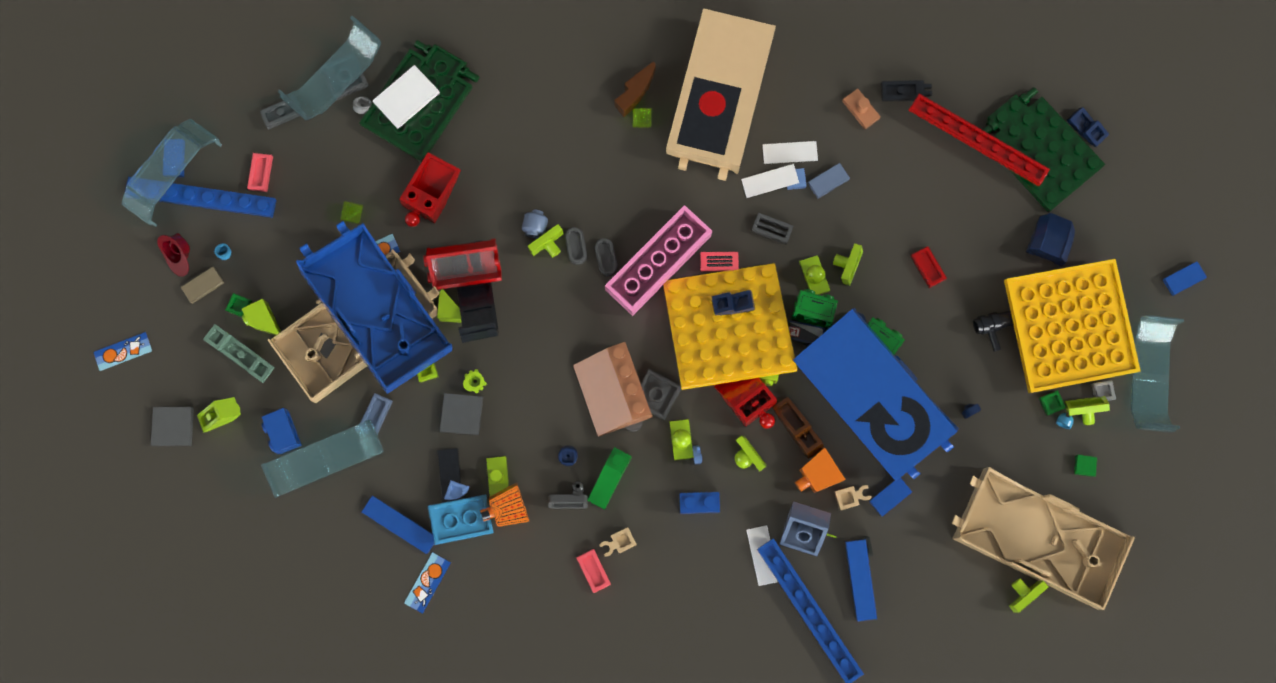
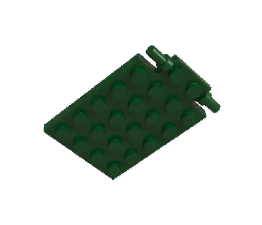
(426, 126)
(1048, 140)

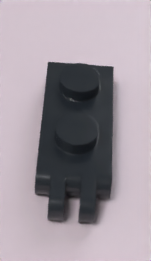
(904, 90)

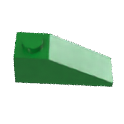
(609, 478)

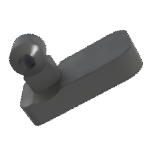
(574, 501)

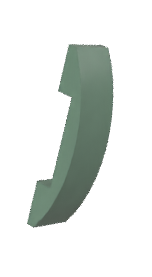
(239, 353)

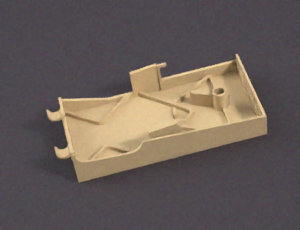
(1043, 538)

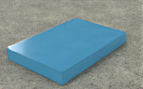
(459, 519)

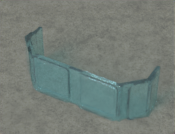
(335, 74)
(164, 167)
(1151, 385)
(322, 458)

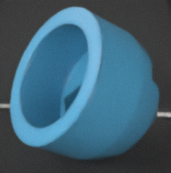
(223, 251)
(1064, 421)

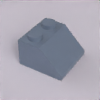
(805, 528)

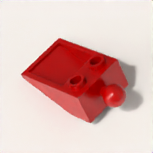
(431, 185)
(745, 396)

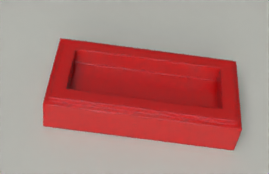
(928, 267)

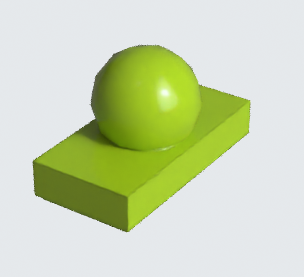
(814, 275)
(681, 439)
(748, 455)

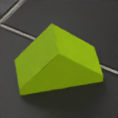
(447, 309)

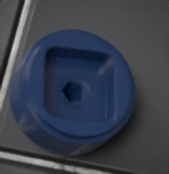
(970, 410)
(568, 455)

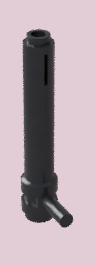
(991, 324)

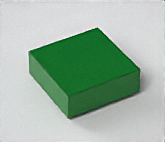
(236, 304)
(1052, 403)
(1085, 465)

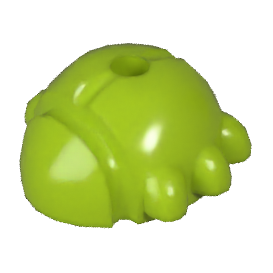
(469, 383)

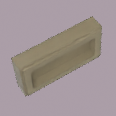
(202, 285)

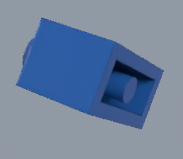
(280, 431)
(699, 502)

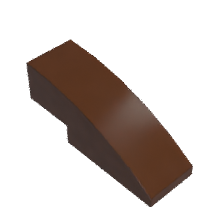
(635, 89)
(798, 427)

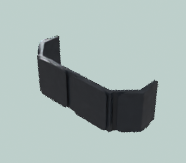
(477, 311)

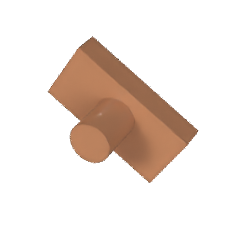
(861, 109)

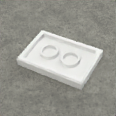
(406, 96)

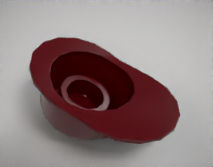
(175, 253)

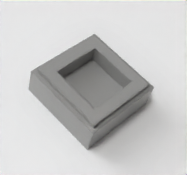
(1104, 389)

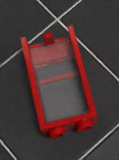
(463, 264)

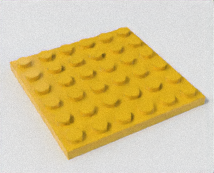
(1072, 325)
(730, 346)

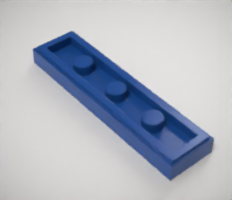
(399, 524)
(861, 580)

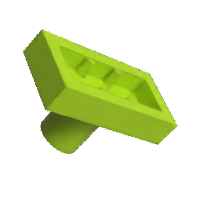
(547, 242)
(850, 264)
(1087, 408)
(497, 474)
(1026, 594)

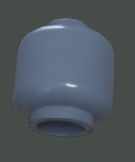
(534, 224)

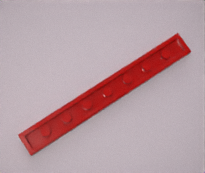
(979, 139)

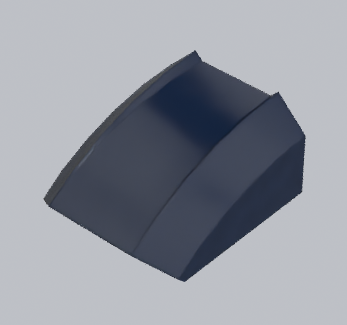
(1052, 238)

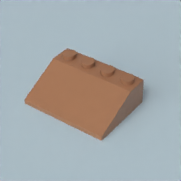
(612, 389)

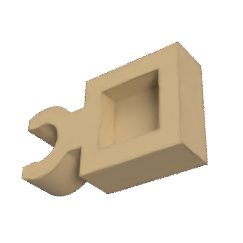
(849, 497)
(621, 541)

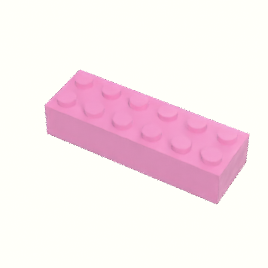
(658, 260)

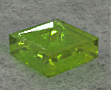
(641, 117)
(351, 212)

